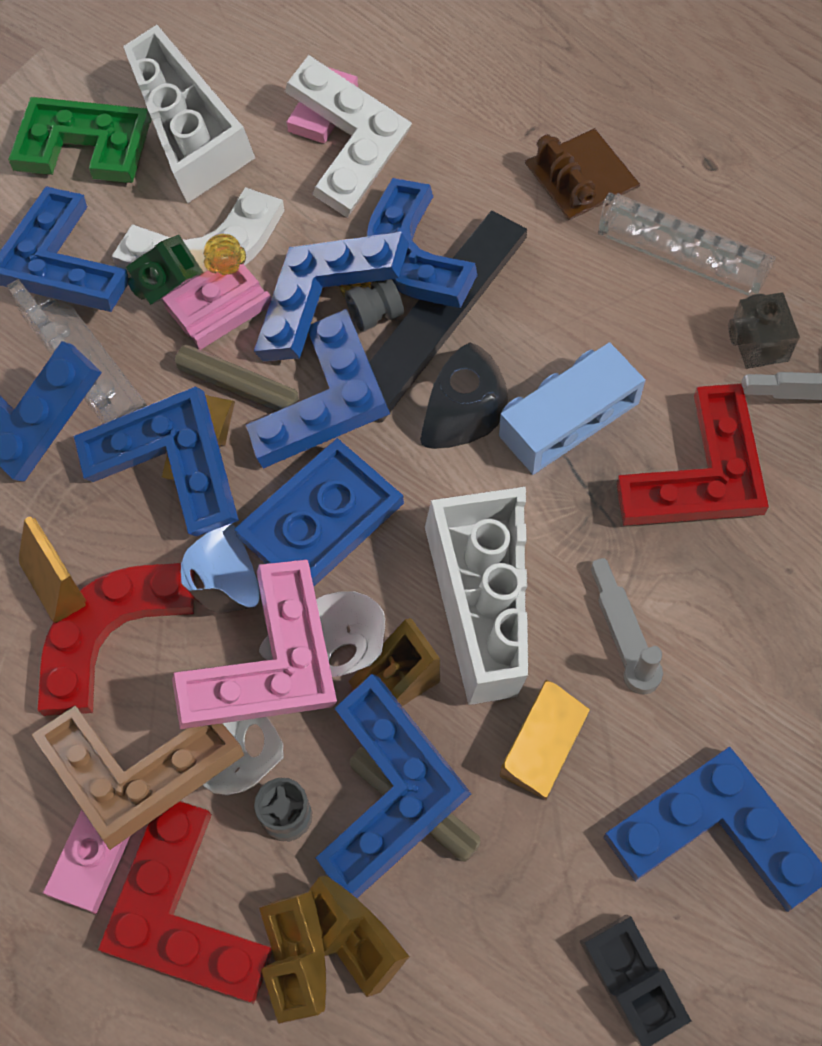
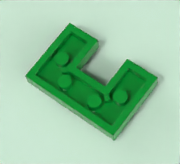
(112, 129)

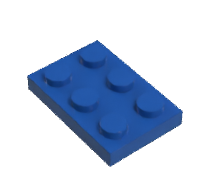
(321, 512)

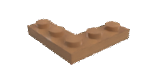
(127, 800)

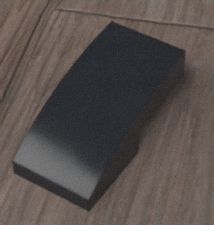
(635, 981)

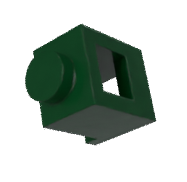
(171, 261)

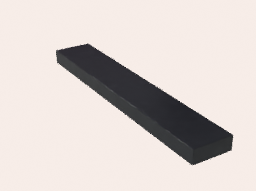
(430, 323)

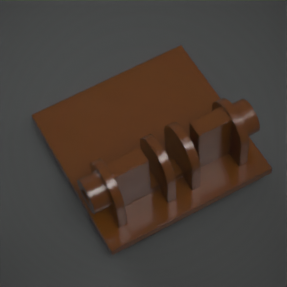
(580, 172)

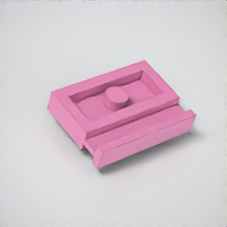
(216, 304)

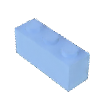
(570, 407)

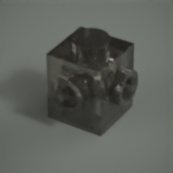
(763, 330)

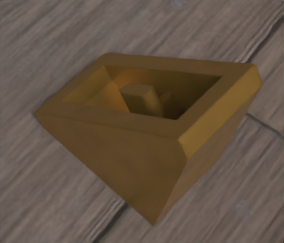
(405, 665)

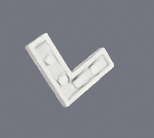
(373, 128)

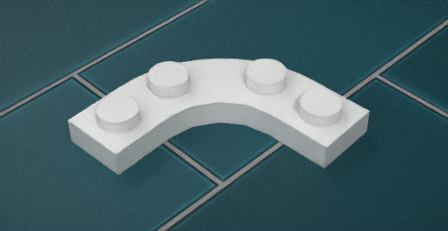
(249, 222)

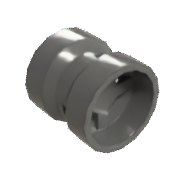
(370, 304)
(278, 800)

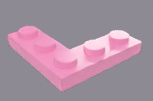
(290, 683)

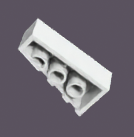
(191, 121)
(483, 584)

